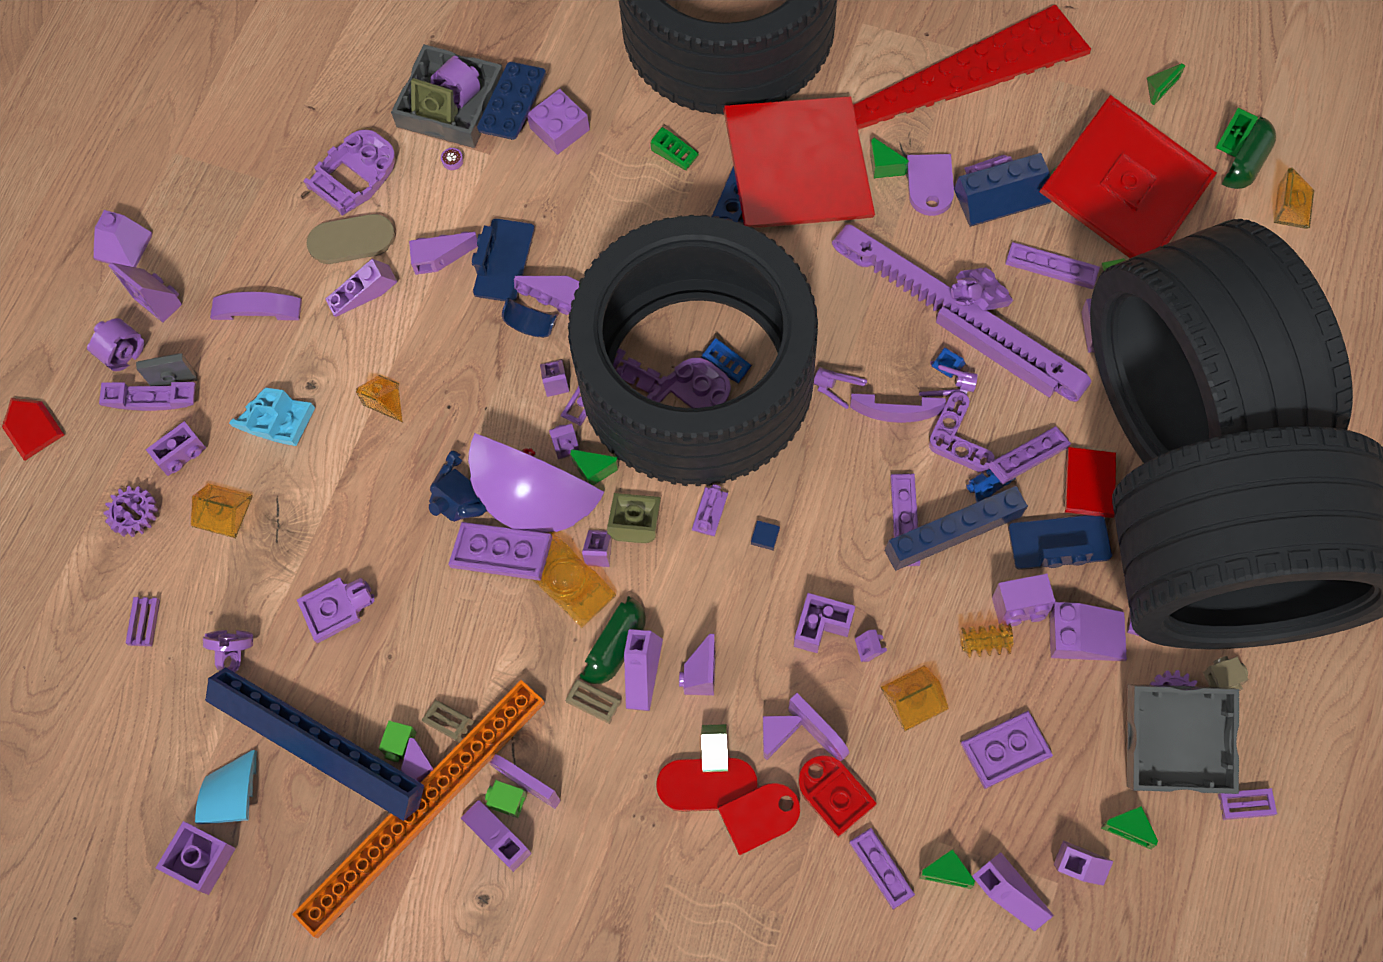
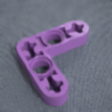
(948, 436)

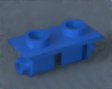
(985, 486)

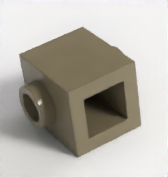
(1227, 673)

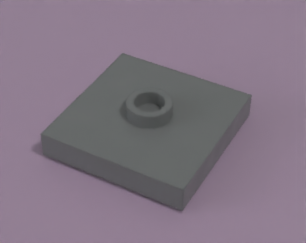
(166, 369)

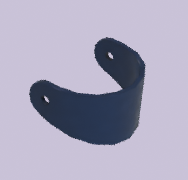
(527, 320)

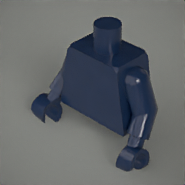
(454, 493)

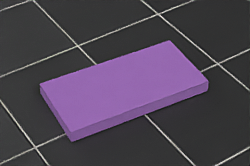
(500, 550)

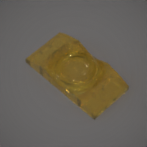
(573, 584)

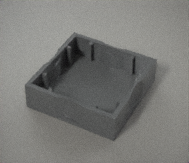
(464, 128)
(1182, 738)

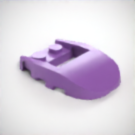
(364, 154)
(695, 383)

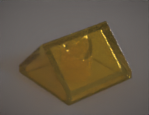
(1294, 201)
(219, 510)
(915, 697)

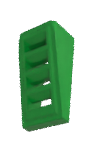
(668, 138)

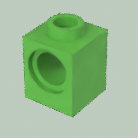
(396, 740)
(505, 798)

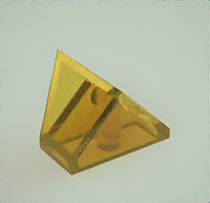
(381, 396)

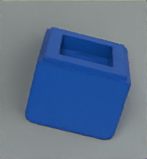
(948, 359)

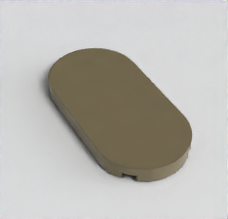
(350, 239)

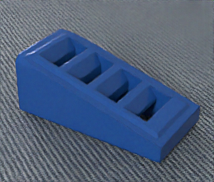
(723, 350)

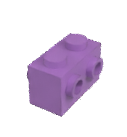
(176, 449)

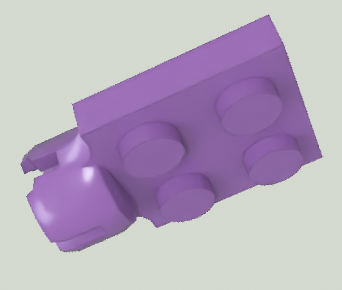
(980, 288)
(334, 607)

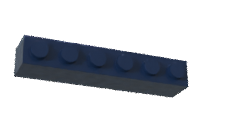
(955, 528)

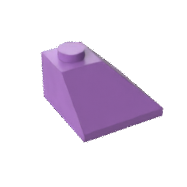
(119, 239)
(700, 670)

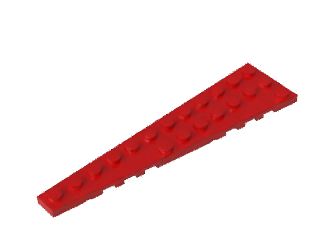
(999, 58)

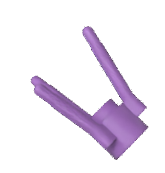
(827, 379)
(965, 381)

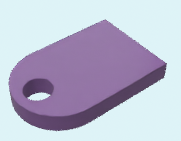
(930, 180)
(818, 727)
(525, 781)

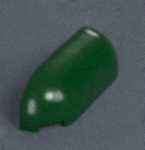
(1252, 155)
(608, 652)

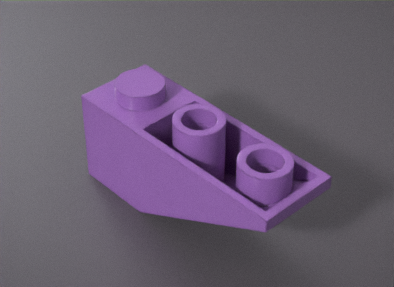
(435, 253)
(362, 287)
(549, 290)
(641, 667)
(496, 835)
(1012, 892)

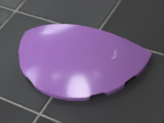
(527, 490)

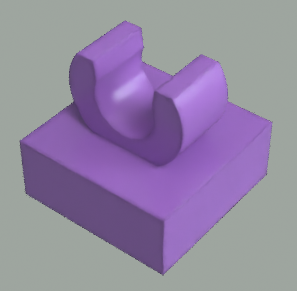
(869, 645)

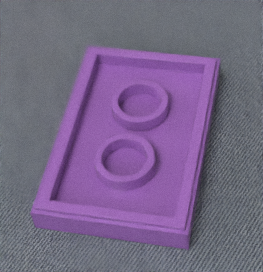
(1006, 749)

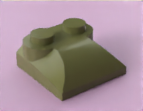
(433, 101)
(633, 518)

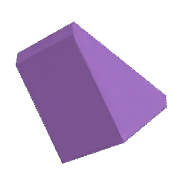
(554, 378)
(597, 548)
(777, 731)
(416, 762)

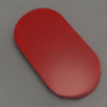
(687, 788)

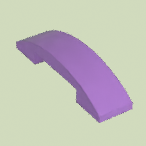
(255, 304)
(147, 397)
(897, 413)

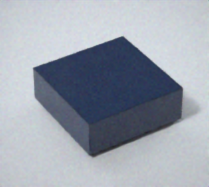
(765, 535)

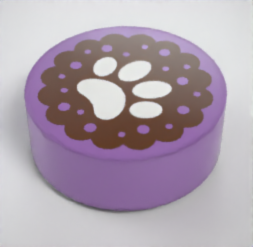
(452, 158)

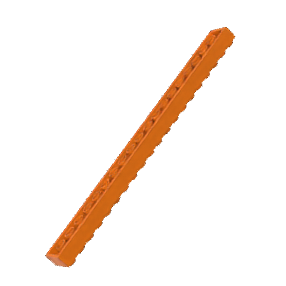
(439, 789)

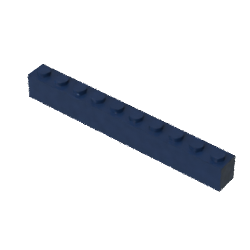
(314, 743)

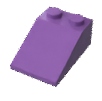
(148, 290)
(1086, 632)

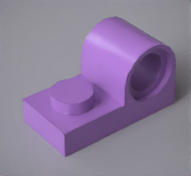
(564, 440)

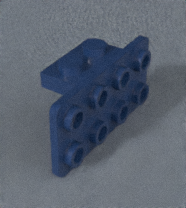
(511, 100)
(500, 258)
(1059, 542)

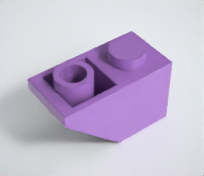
(1082, 864)

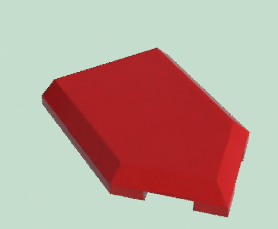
(30, 426)

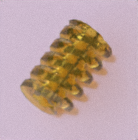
(987, 639)

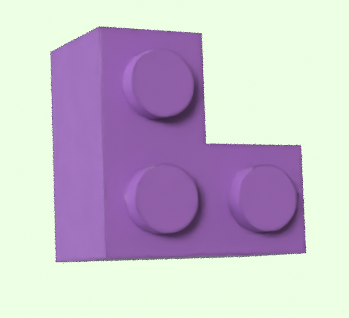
(819, 616)

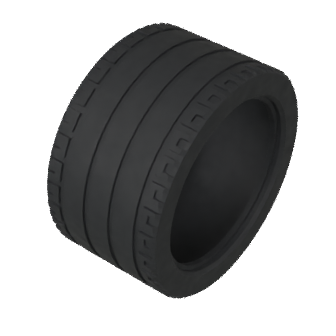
(727, 63)
(682, 263)
(1218, 340)
(1254, 538)

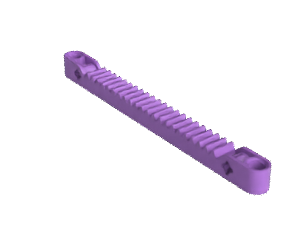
(855, 244)

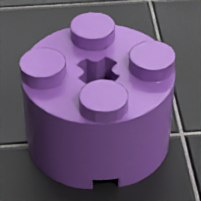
(459, 78)
(115, 344)

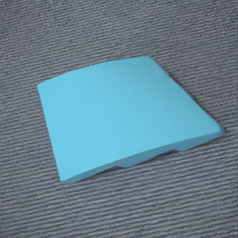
(275, 417)
(227, 792)

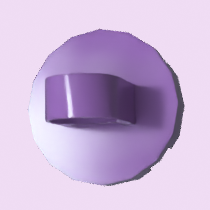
(227, 645)

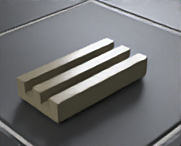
(611, 710)
(460, 728)

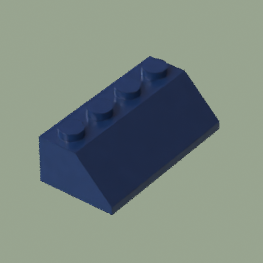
(1003, 189)

